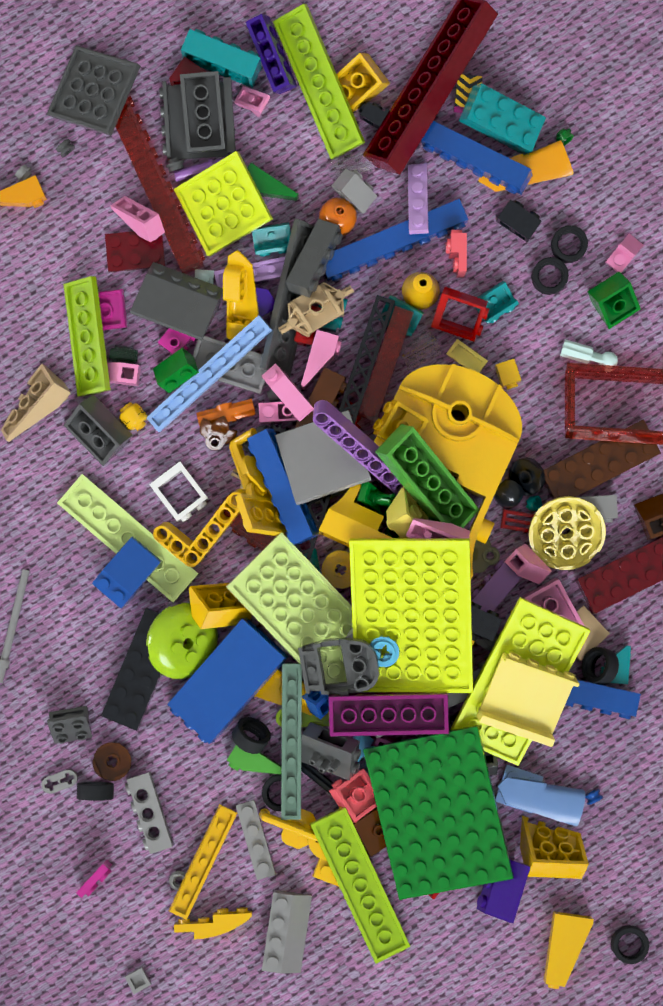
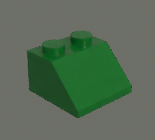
(614, 299)

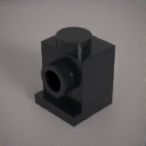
(373, 114)

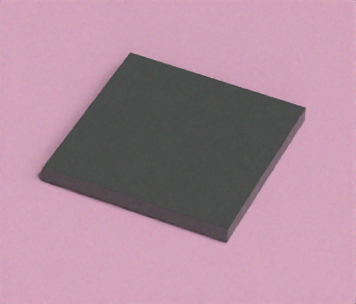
(93, 90)

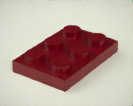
(131, 252)

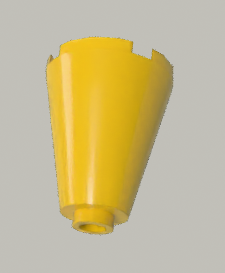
(420, 296)

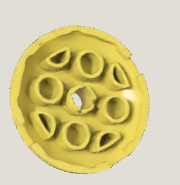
(569, 549)

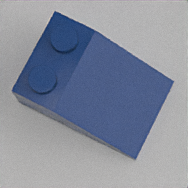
(126, 572)

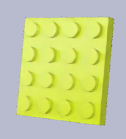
(223, 203)

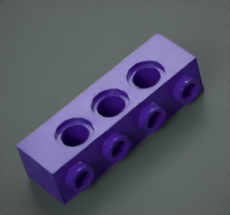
(271, 54)

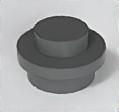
(175, 164)

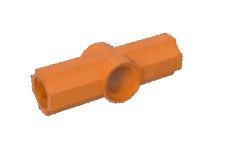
(230, 410)

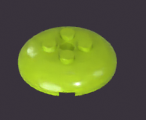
(167, 638)

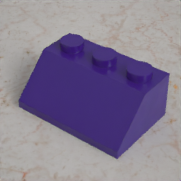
(503, 897)

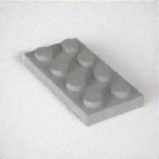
(244, 374)

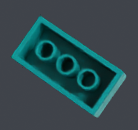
(221, 57)
(502, 119)

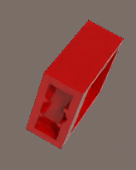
(454, 328)

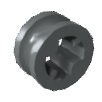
(65, 148)

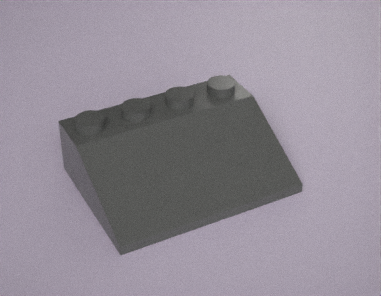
(177, 301)

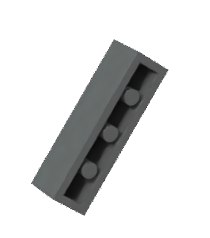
(314, 258)

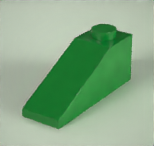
(269, 186)

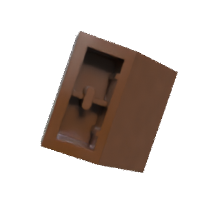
(651, 516)

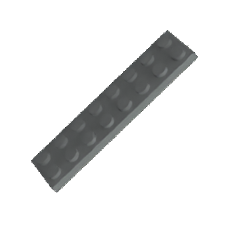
(281, 347)

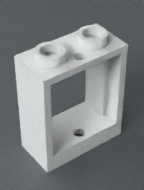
(169, 475)

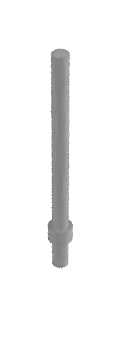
(4, 663)

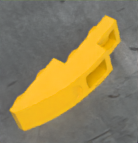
(222, 922)

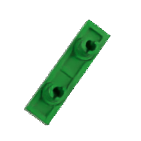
(375, 499)

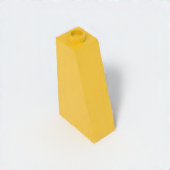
(565, 944)

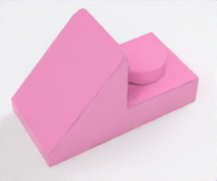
(252, 100)
(624, 253)

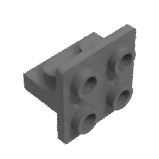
(69, 725)

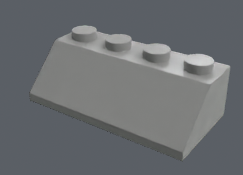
(286, 932)

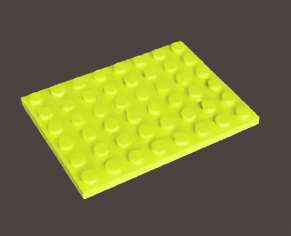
(422, 601)

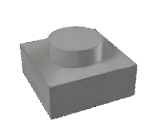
(138, 980)

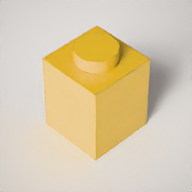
(508, 374)

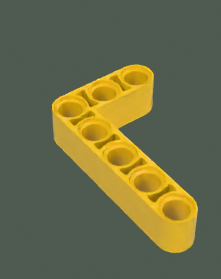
(208, 533)

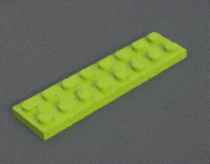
(318, 81)
(360, 885)

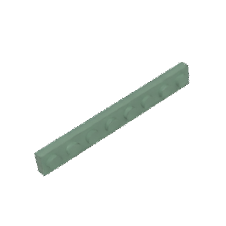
(291, 741)

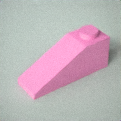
(139, 218)
(287, 392)
(433, 529)

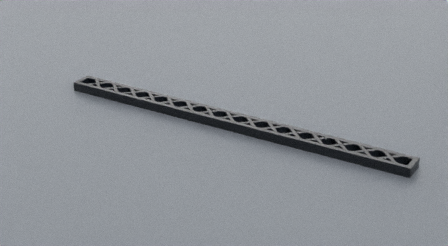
(356, 389)

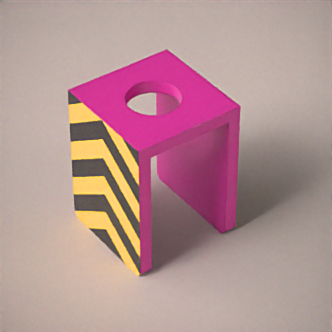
(463, 90)

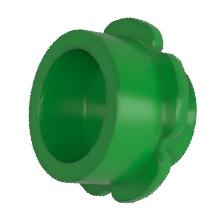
(564, 135)

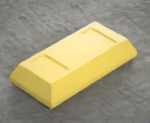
(466, 356)

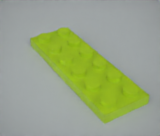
(86, 336)

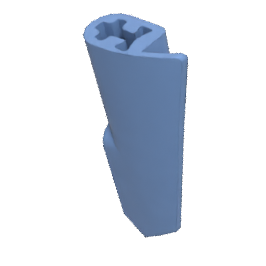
(548, 800)

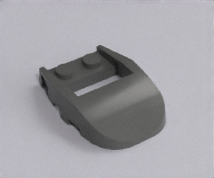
(359, 664)

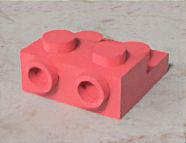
(457, 249)
(354, 795)

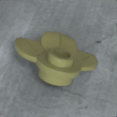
(480, 561)

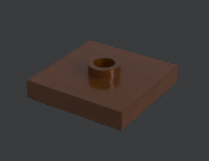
(371, 832)

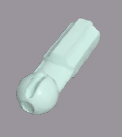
(586, 354)

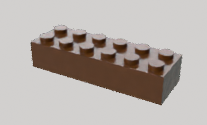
(597, 465)

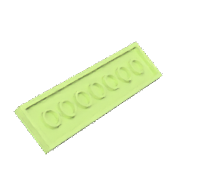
(116, 526)

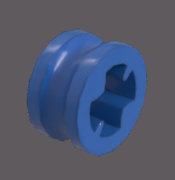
(593, 796)

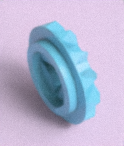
(393, 649)

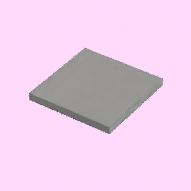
(317, 463)

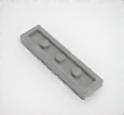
(255, 840)

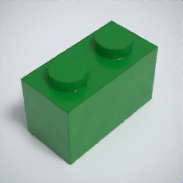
(175, 370)

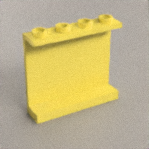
(526, 698)

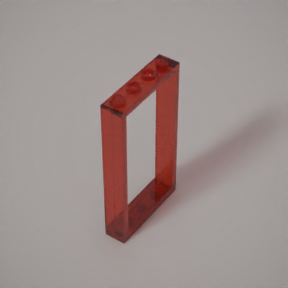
(607, 373)

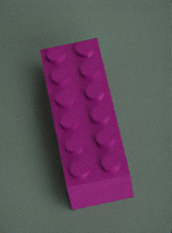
(388, 714)

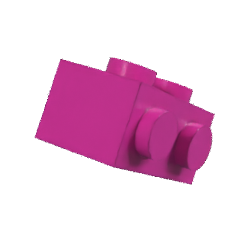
(174, 340)

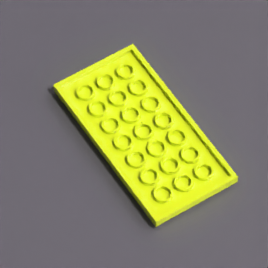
(532, 634)

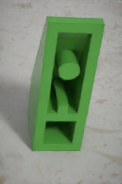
(252, 762)

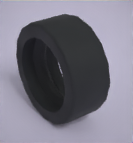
(583, 243)
(564, 275)
(590, 660)
(246, 743)
(95, 791)
(265, 792)
(644, 944)

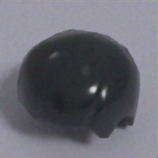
(509, 494)

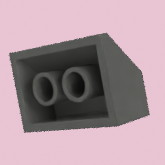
(97, 429)

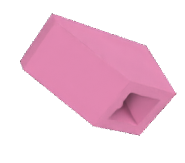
(124, 373)
(275, 412)
(528, 564)

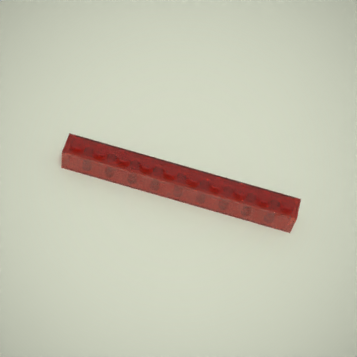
(158, 189)

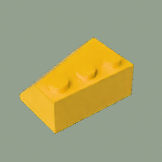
(552, 852)

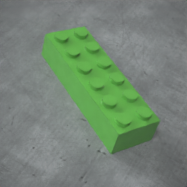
(426, 477)

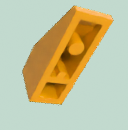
(23, 194)

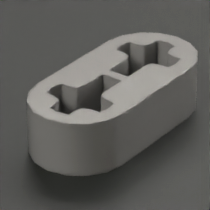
(61, 786)

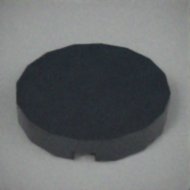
(528, 475)

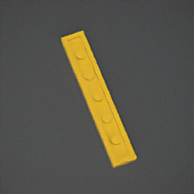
(202, 861)

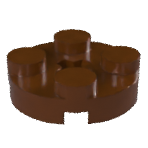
(107, 771)

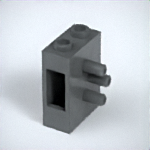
(330, 753)

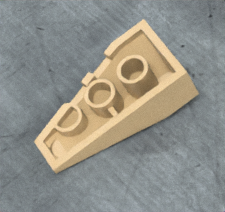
(43, 397)

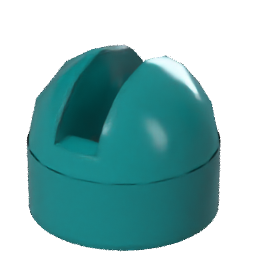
(534, 506)

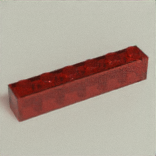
(386, 363)

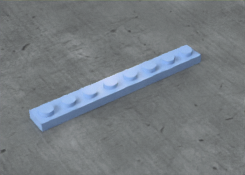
(209, 373)

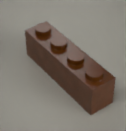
(327, 388)

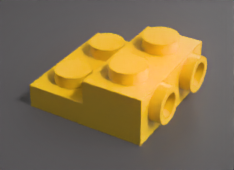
(394, 416)

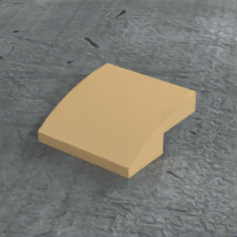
(597, 631)

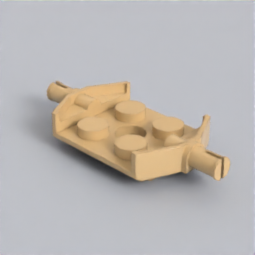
(306, 320)

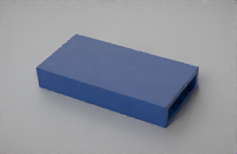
(227, 681)

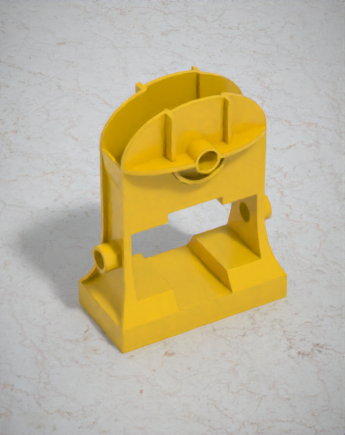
(470, 449)

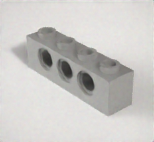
(151, 843)

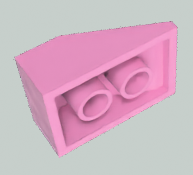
(321, 355)
(554, 598)

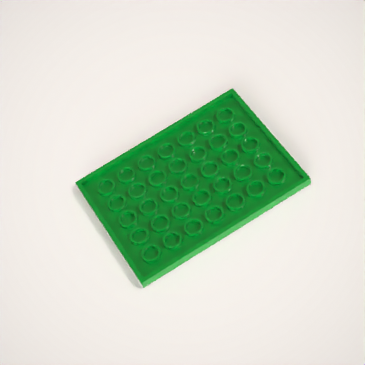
(438, 812)

